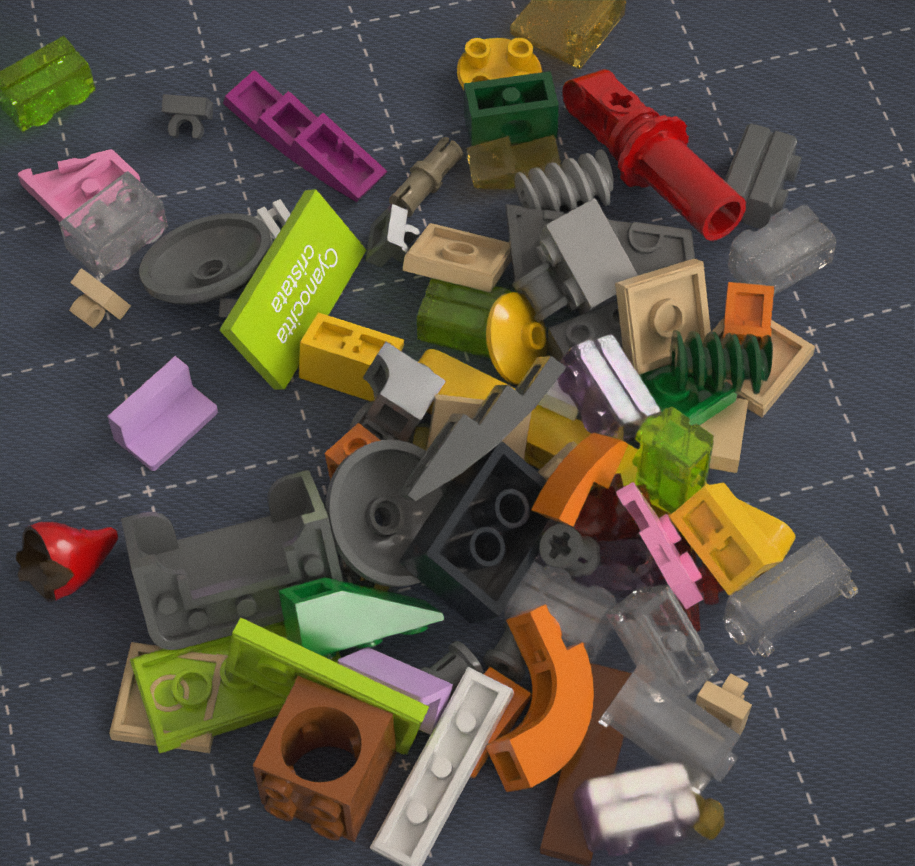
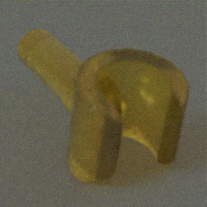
(711, 817)

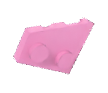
(74, 181)
(660, 537)

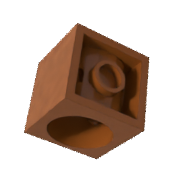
(316, 719)

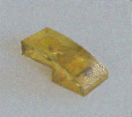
(497, 161)

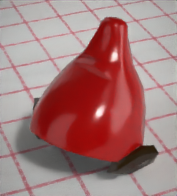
(62, 557)

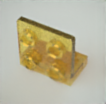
(568, 27)

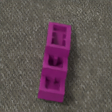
(304, 138)

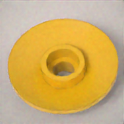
(514, 336)

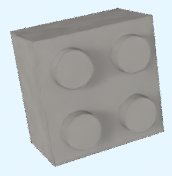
(585, 257)

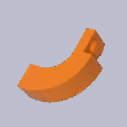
(558, 706)

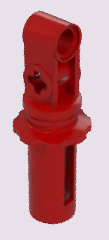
(654, 152)

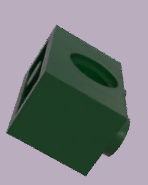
(512, 108)

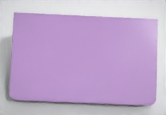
(161, 415)
(403, 679)

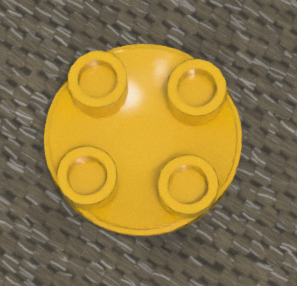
(496, 59)

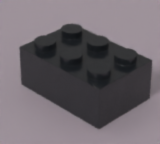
(481, 535)

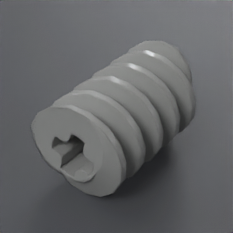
(566, 184)

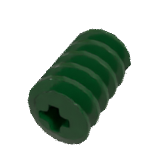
(720, 360)

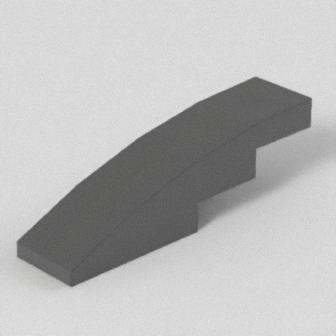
(467, 439)

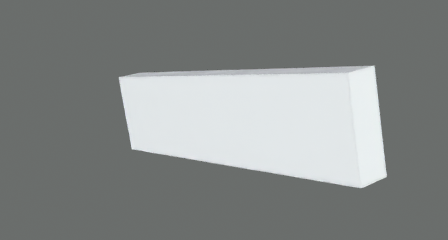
(442, 769)

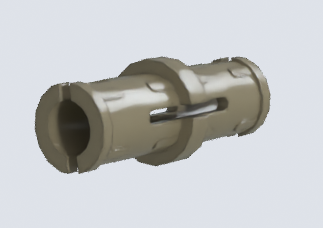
(427, 175)

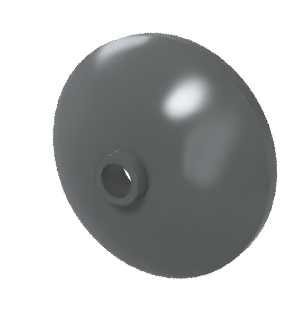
(205, 259)
(370, 483)

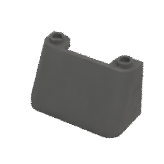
(206, 582)

